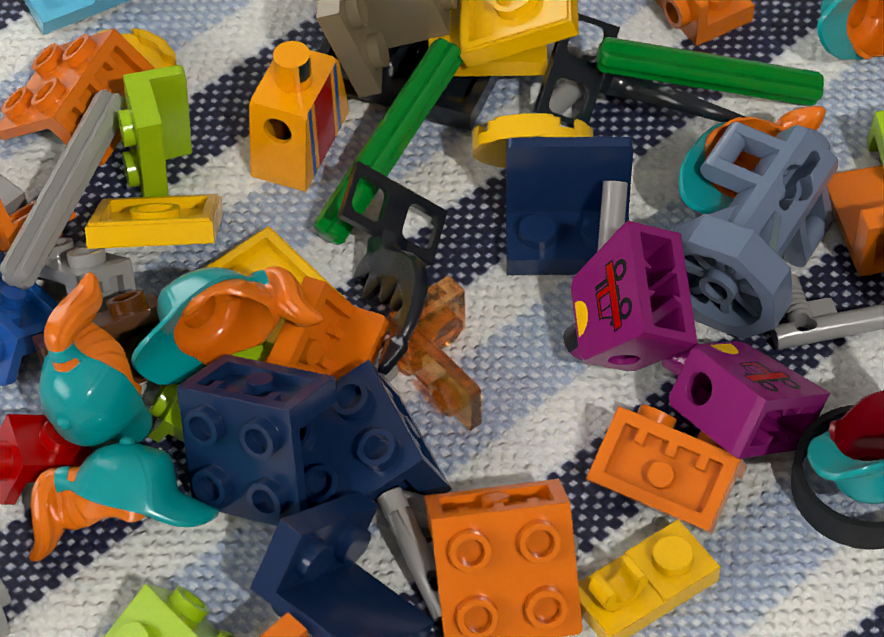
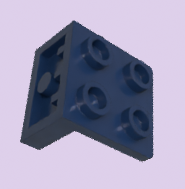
(557, 199)
(245, 435)
(366, 443)
(316, 578)

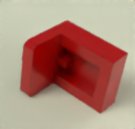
(28, 449)

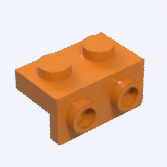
(336, 344)

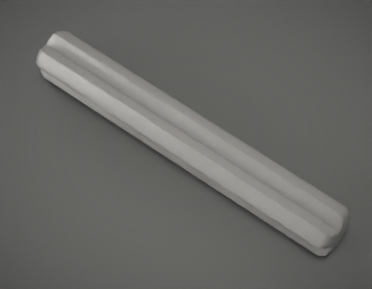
(62, 191)

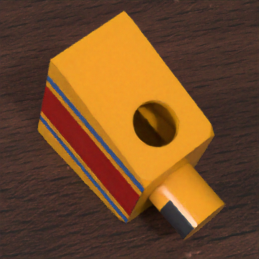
(298, 95)

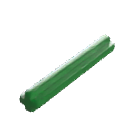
(709, 71)
(393, 134)

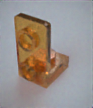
(437, 328)

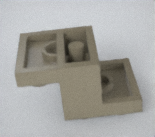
(366, 29)

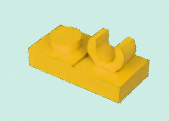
(646, 582)

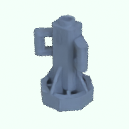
(779, 209)

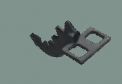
(585, 72)
(391, 261)

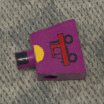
(632, 301)
(743, 398)

